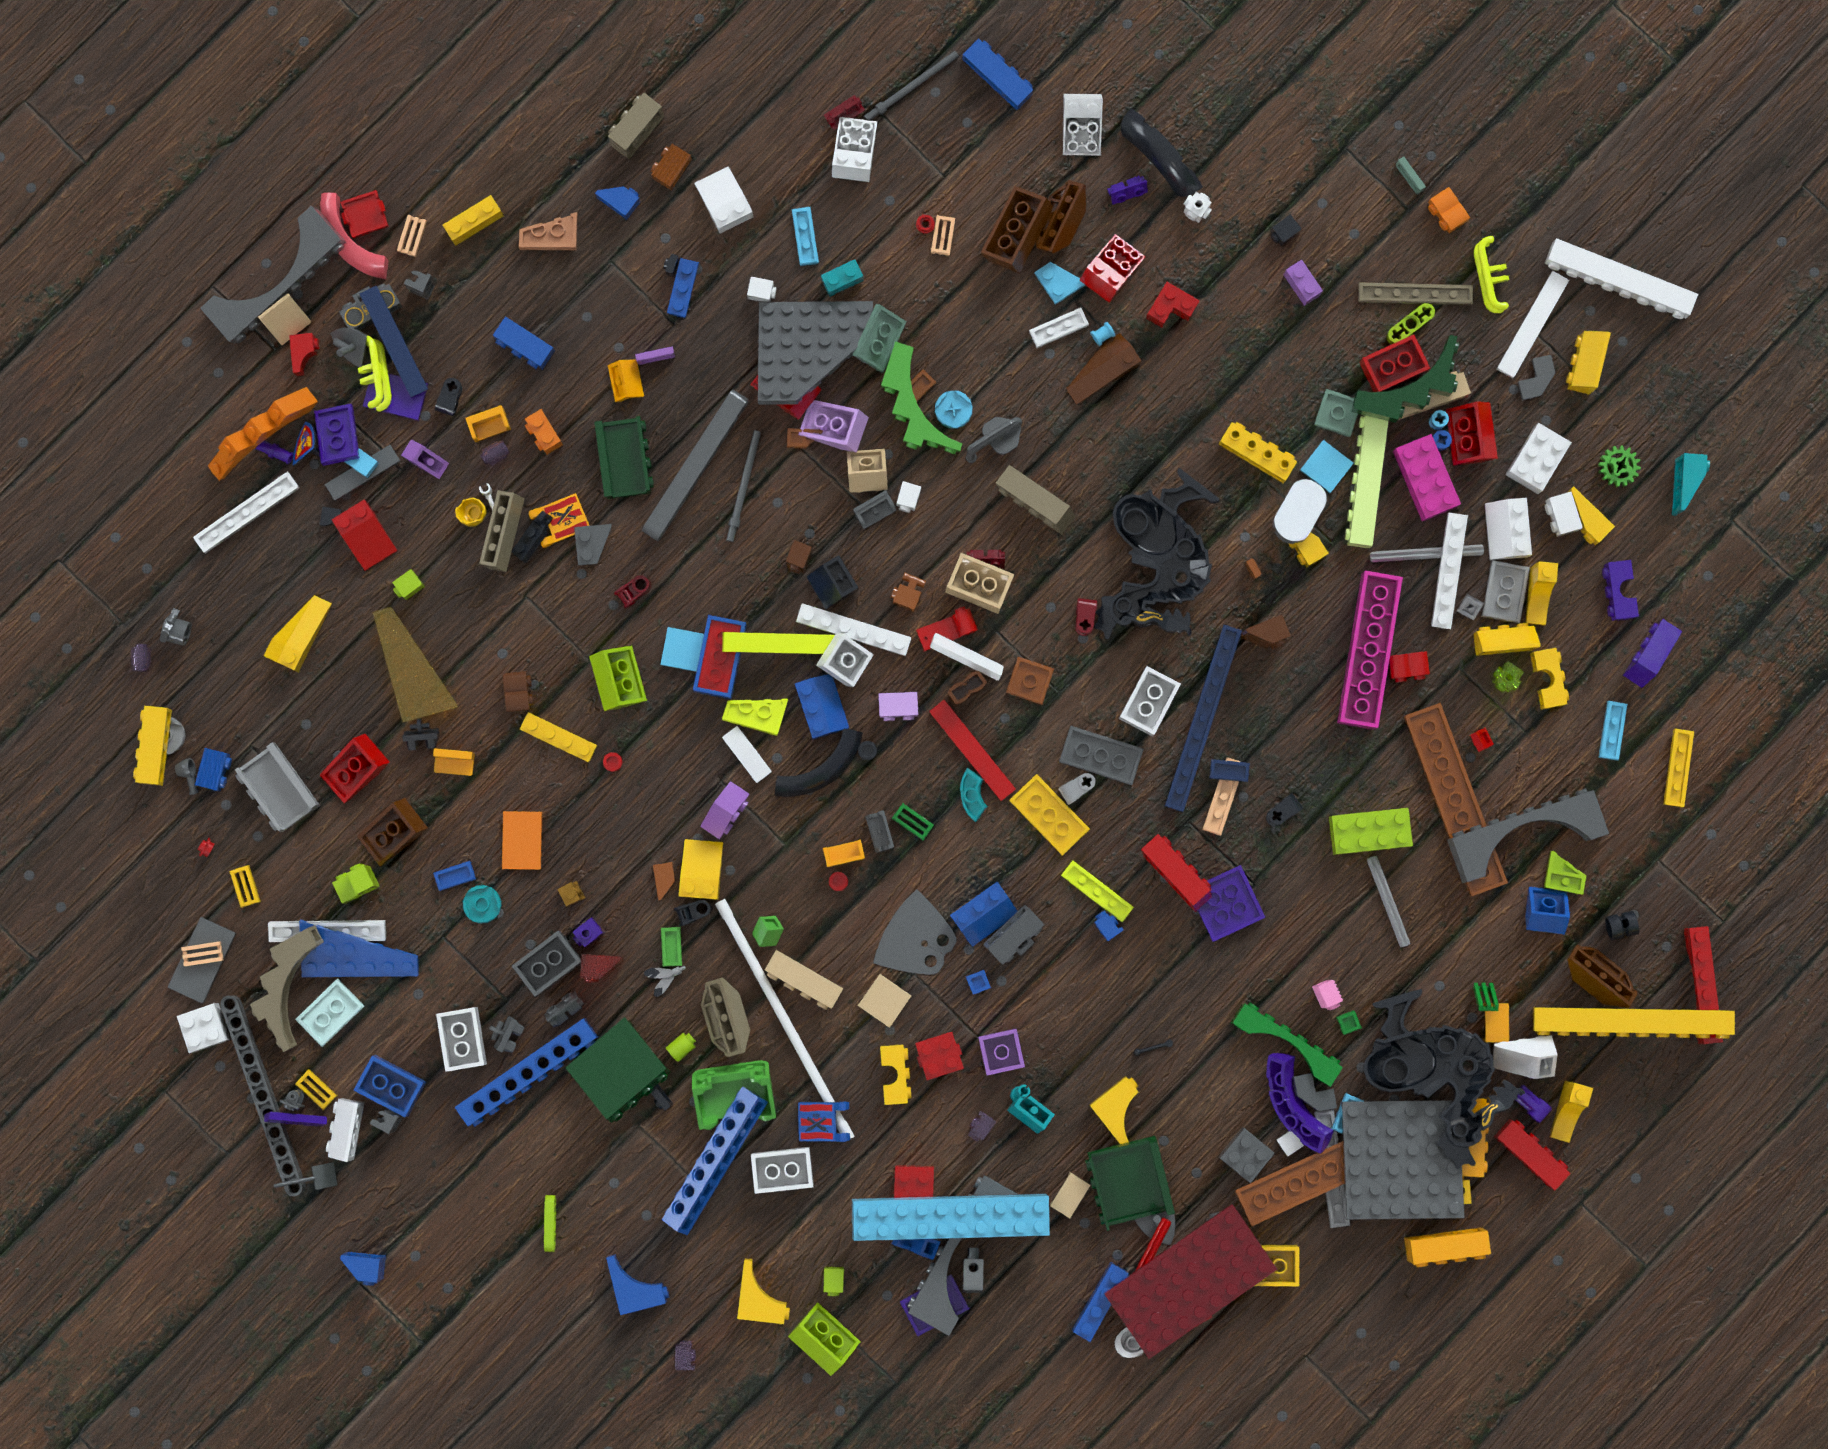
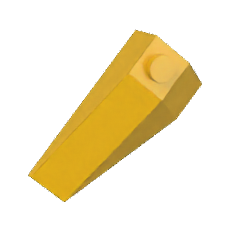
(295, 639)

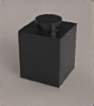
(1285, 230)

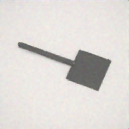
(323, 1177)

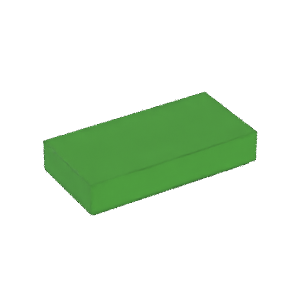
(671, 946)

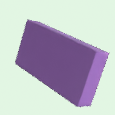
(655, 355)

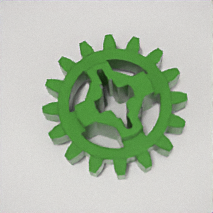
(1612, 463)

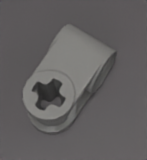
(1074, 789)

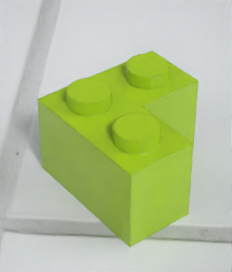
(355, 883)

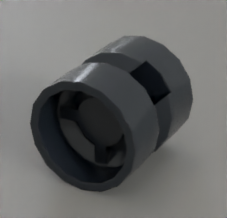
(1615, 927)

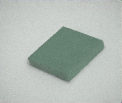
(1336, 413)

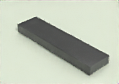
(353, 479)

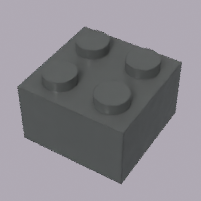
(1246, 1155)

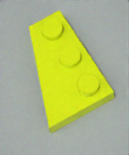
(758, 715)

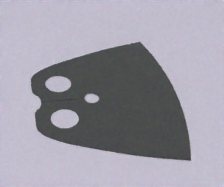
(901, 941)

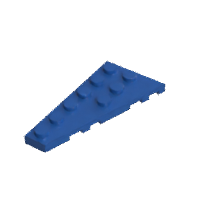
(355, 957)

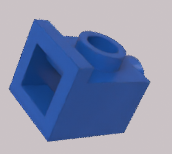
(1107, 925)

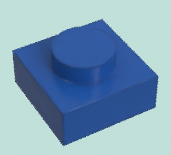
(978, 982)

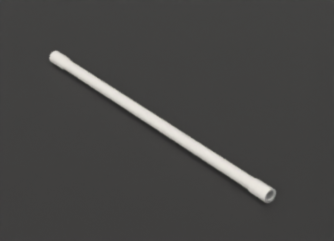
(727, 915)

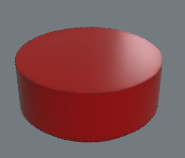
(612, 762)
(838, 881)

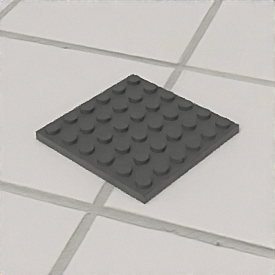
(1395, 1162)

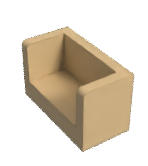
(1070, 1195)

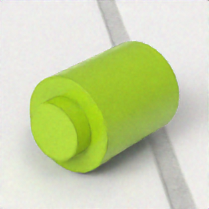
(681, 1046)

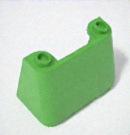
(717, 1088)

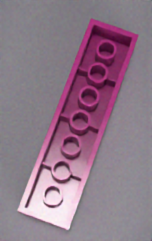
(1369, 650)

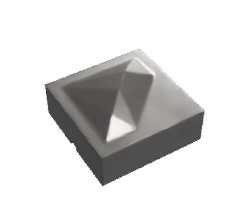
(1470, 606)

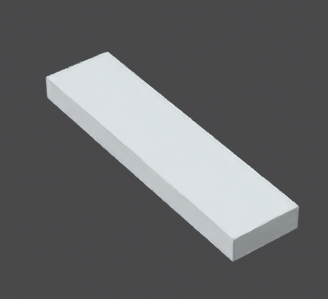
(966, 656)

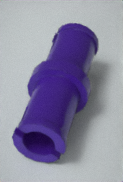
(275, 451)

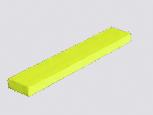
(775, 643)

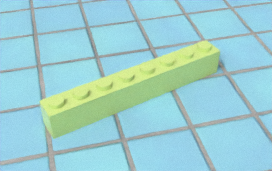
(1366, 481)

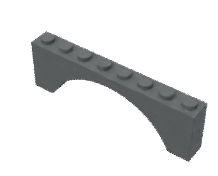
(316, 246)
(1578, 813)
(932, 1301)

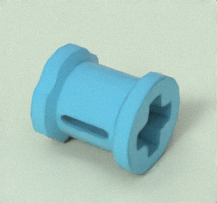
(1103, 333)
(1441, 415)

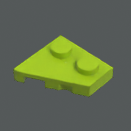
(1563, 876)

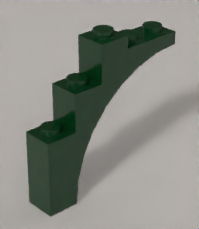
(1389, 404)

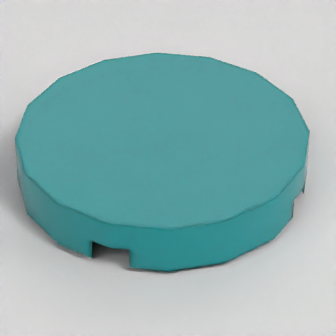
(482, 904)

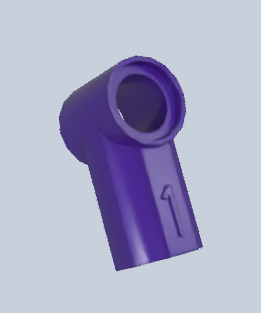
(1535, 1106)

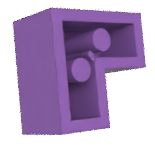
(725, 810)

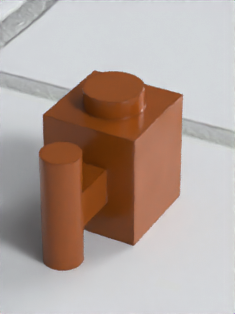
(907, 595)

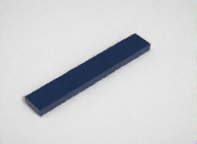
(393, 341)

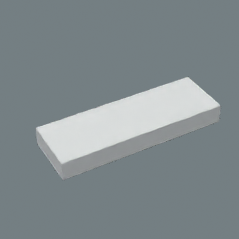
(1059, 327)
(747, 754)

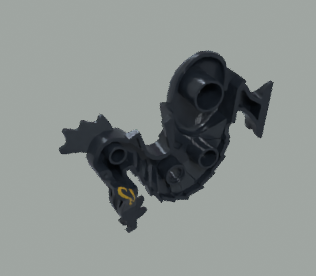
(1164, 544)
(1433, 1058)

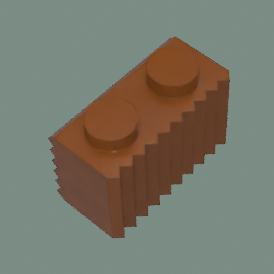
(671, 166)

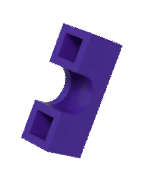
(1620, 606)

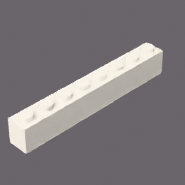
(1621, 278)

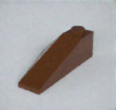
(1107, 365)

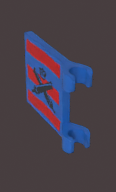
(818, 1121)

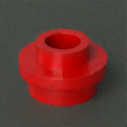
(925, 218)

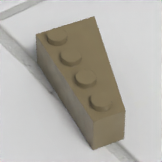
(1035, 499)

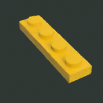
(558, 737)
(1678, 767)

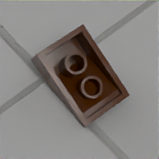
(392, 831)

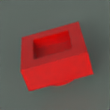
(1481, 739)

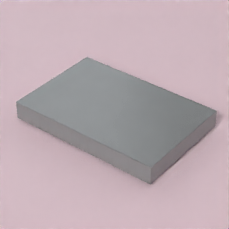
(1505, 592)

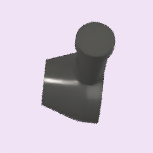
(187, 769)

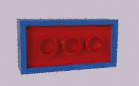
(715, 668)

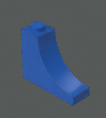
(633, 1294)

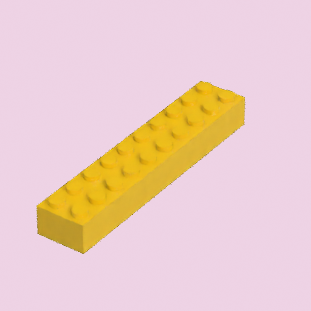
(1634, 1021)

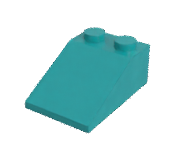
(1688, 475)

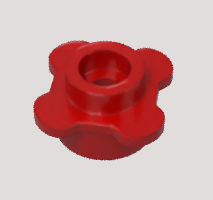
(205, 847)

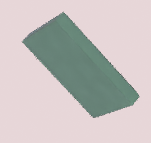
(879, 338)

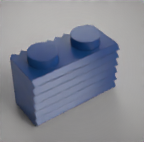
(213, 769)

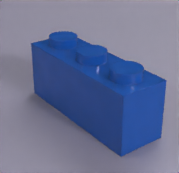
(523, 343)

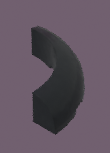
(1160, 153)
(826, 773)

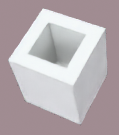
(761, 290)
(908, 497)

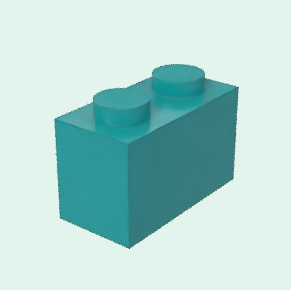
(842, 278)

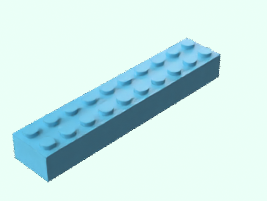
(950, 1217)

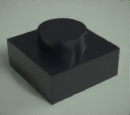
(671, 265)

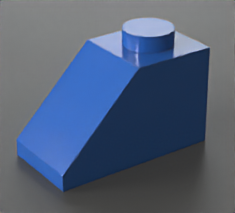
(620, 200)

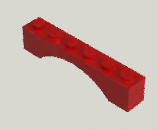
(1701, 960)

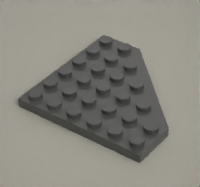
(804, 345)

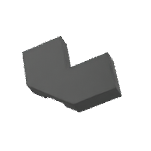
(1544, 372)
(1305, 1091)

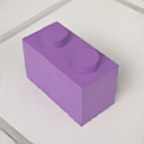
(1303, 282)

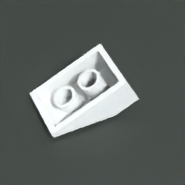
(724, 199)

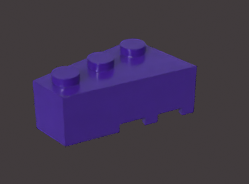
(1652, 653)

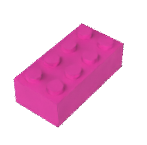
(1426, 477)

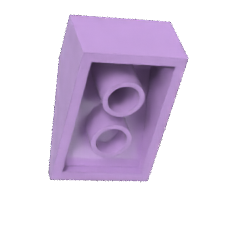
(840, 425)

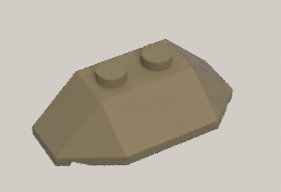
(725, 1017)

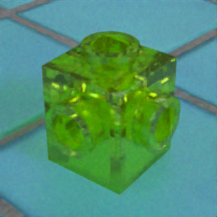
(1512, 673)

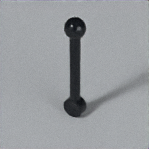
(1168, 1043)

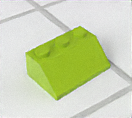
(617, 678)
(824, 1339)

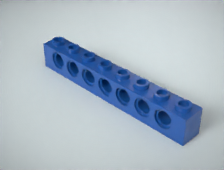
(467, 1108)
(723, 1155)

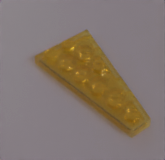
(414, 680)

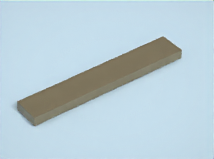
(1415, 293)

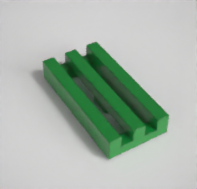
(899, 812)
(1485, 989)

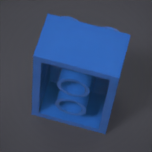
(390, 1086)

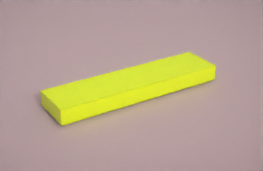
(1097, 891)

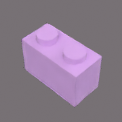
(898, 705)

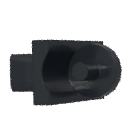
(421, 731)

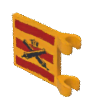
(566, 515)

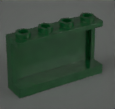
(623, 458)

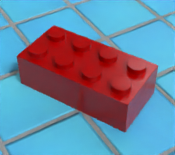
(1176, 872)

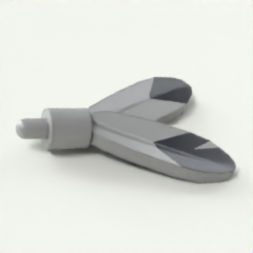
(667, 977)

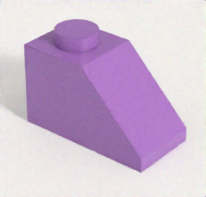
(425, 459)

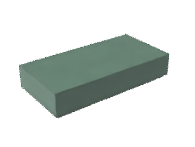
(1410, 175)

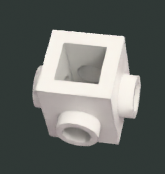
(1197, 213)

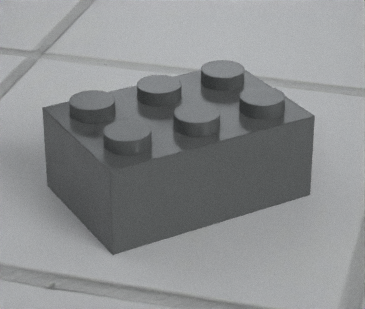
(547, 963)

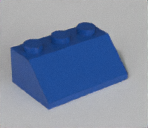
(821, 706)
(984, 914)

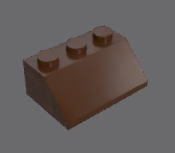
(1268, 634)

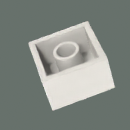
(844, 659)
(203, 1027)

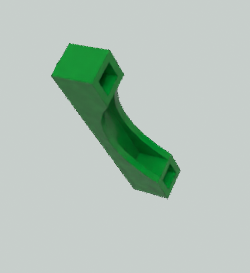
(1320, 1066)

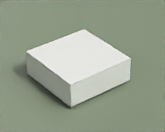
(1289, 1143)

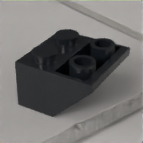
(832, 582)

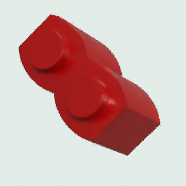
(1408, 665)

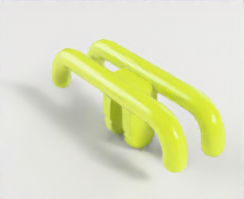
(1486, 281)
(379, 377)

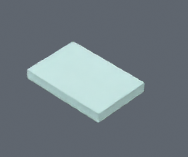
(330, 1012)

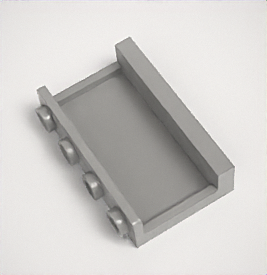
(276, 788)

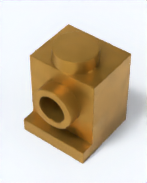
(571, 893)

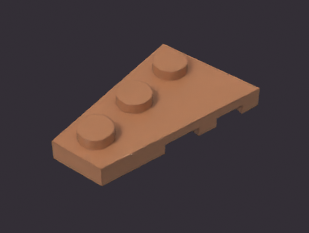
(553, 235)

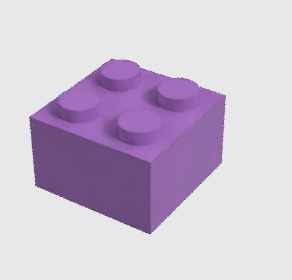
(1001, 1051)

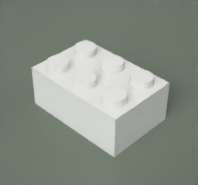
(1538, 458)
(1149, 701)
(461, 1039)
(782, 1170)

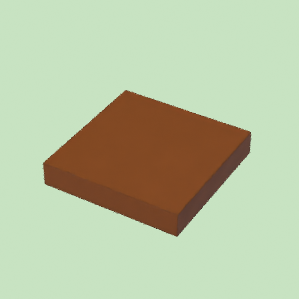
(1030, 680)

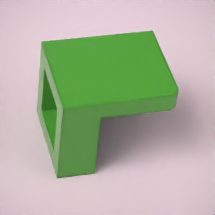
(767, 931)

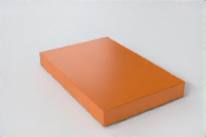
(522, 840)

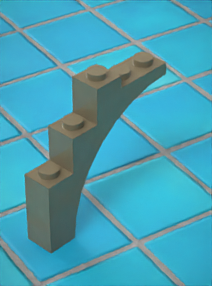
(277, 983)

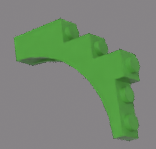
(919, 428)

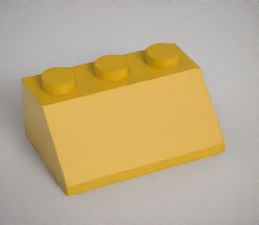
(1588, 361)
(1506, 639)

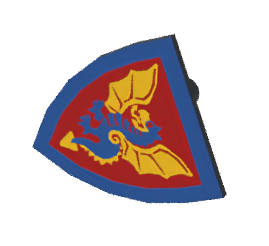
(305, 443)

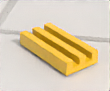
(252, 884)
(328, 1100)

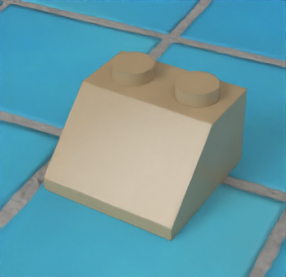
(867, 470)

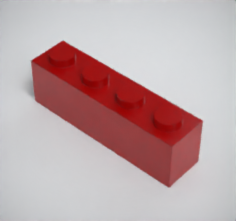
(1532, 1155)

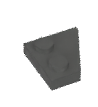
(590, 543)

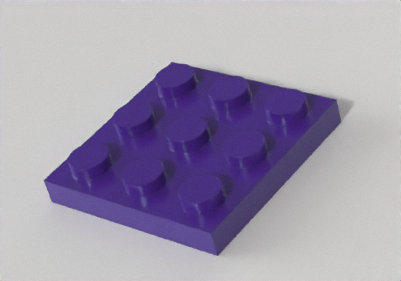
(1231, 904)

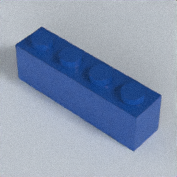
(997, 74)
(1098, 1303)

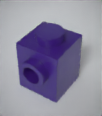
(587, 933)

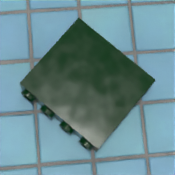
(618, 1070)
(1129, 1181)

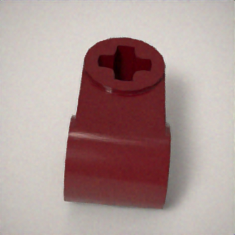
(632, 591)
(1085, 613)

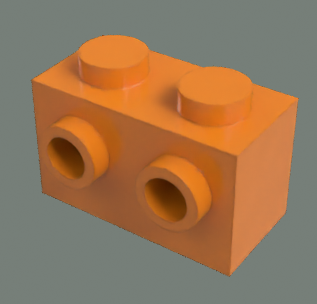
(544, 432)

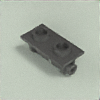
(556, 1013)
(294, 1100)

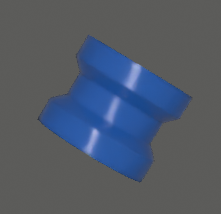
(1446, 439)

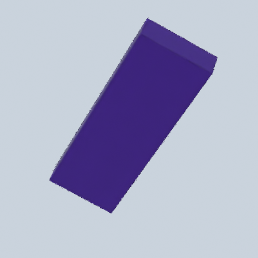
(298, 1119)

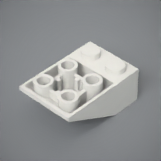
(1082, 124)
(854, 149)
(1527, 1057)

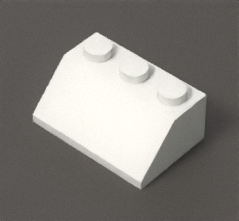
(1508, 529)
(345, 1129)

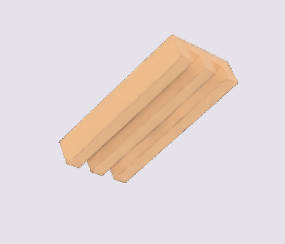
(416, 220)
(940, 251)
(185, 954)

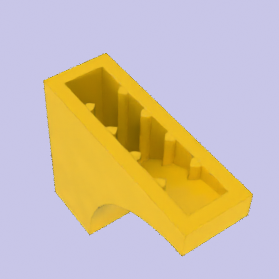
(1541, 583)
(1572, 1102)
(1112, 1107)
(755, 1303)

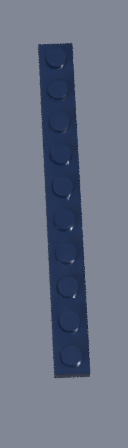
(1203, 718)

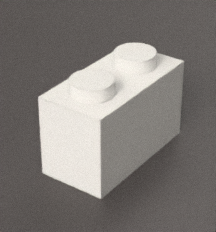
(1563, 514)

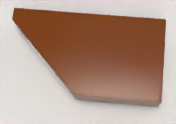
(797, 441)
(664, 878)

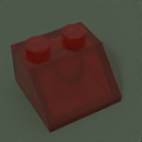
(598, 966)

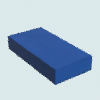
(454, 876)

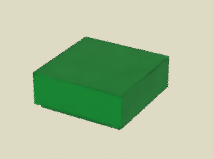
(1348, 1022)

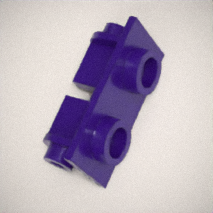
(1136, 187)

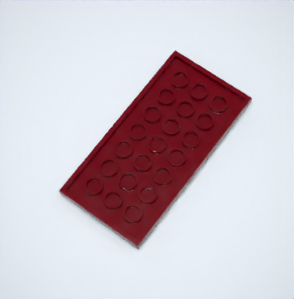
(1190, 1281)

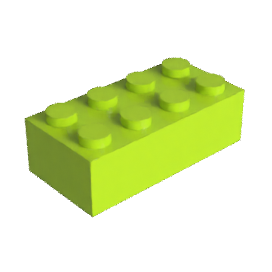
(1370, 831)

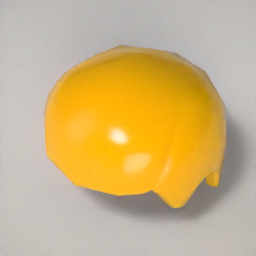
(471, 512)

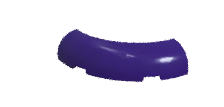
(1290, 1108)

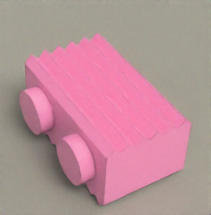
(1327, 994)

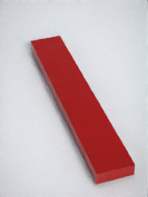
(972, 750)

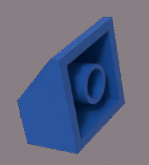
(1547, 910)
(365, 1266)

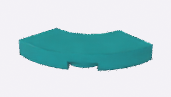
(971, 796)

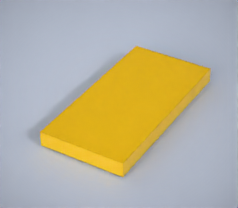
(1049, 814)

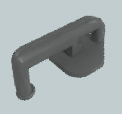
(998, 432)

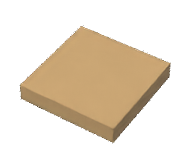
(284, 319)
(884, 1000)

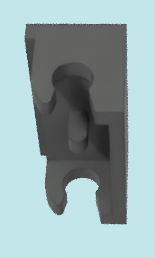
(422, 286)
(874, 509)
(879, 831)
(388, 1122)

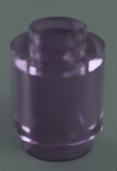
(494, 453)
(140, 657)

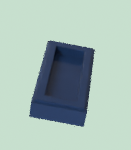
(1229, 770)

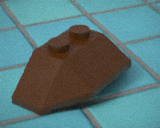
(1065, 217)
(1601, 977)

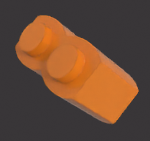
(1448, 210)

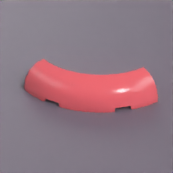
(353, 254)

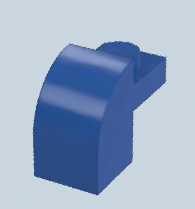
(922, 1247)

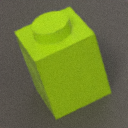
(407, 585)
(833, 1280)

